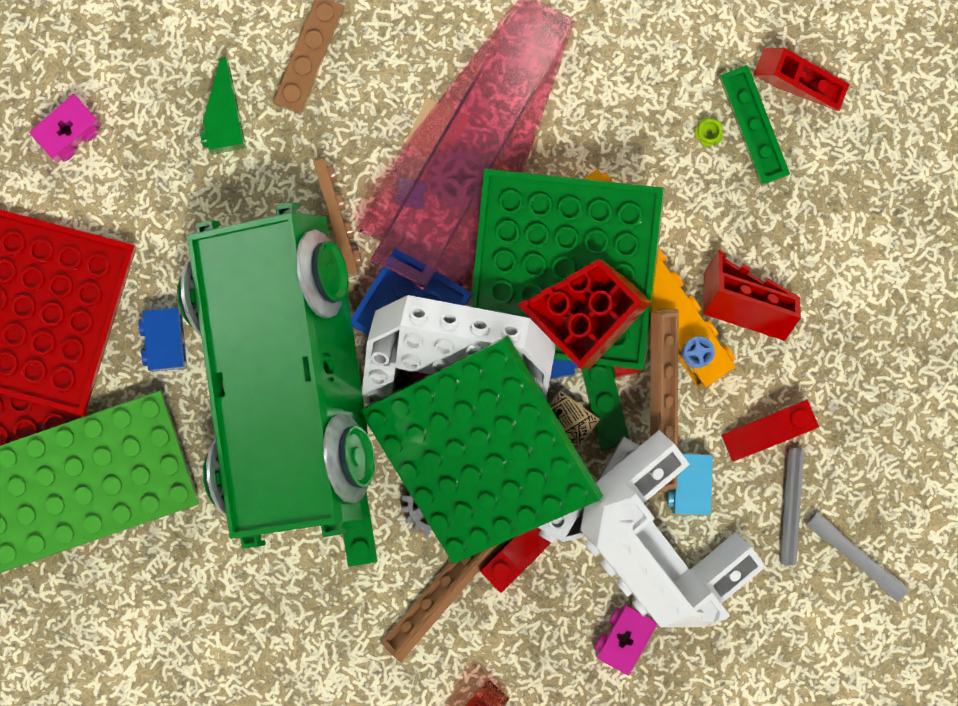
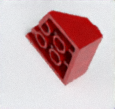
(587, 311)

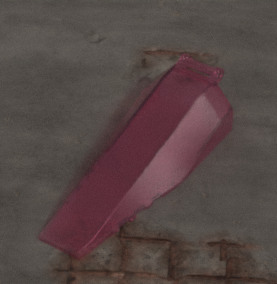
(479, 124)

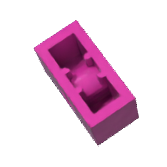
(50, 131)
(625, 656)

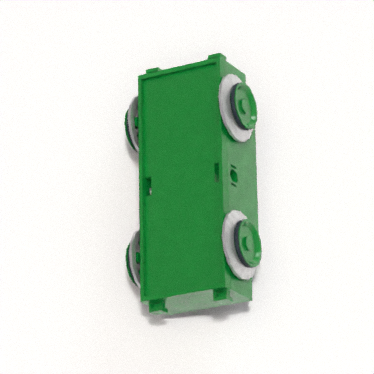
(283, 342)

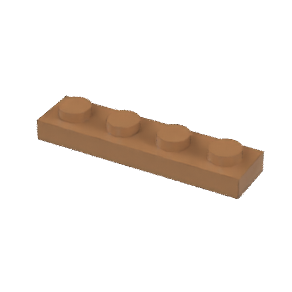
(308, 55)
(335, 204)

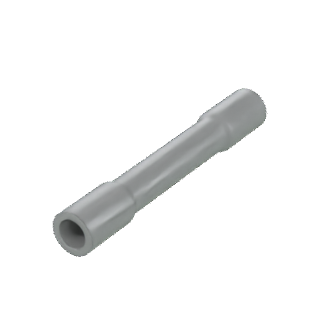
(883, 578)

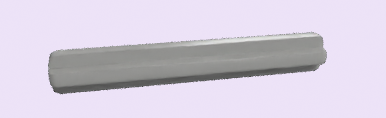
(791, 506)

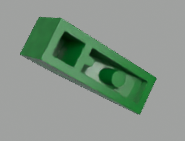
(222, 118)

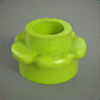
(709, 124)

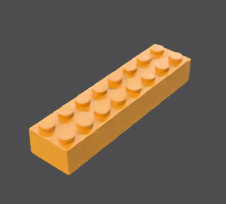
(670, 296)

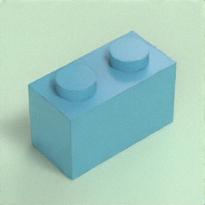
(693, 487)

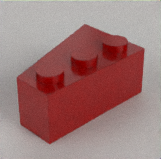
(747, 301)

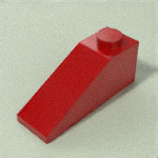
(800, 77)
(770, 430)
(514, 558)

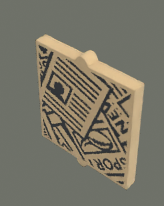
(573, 417)

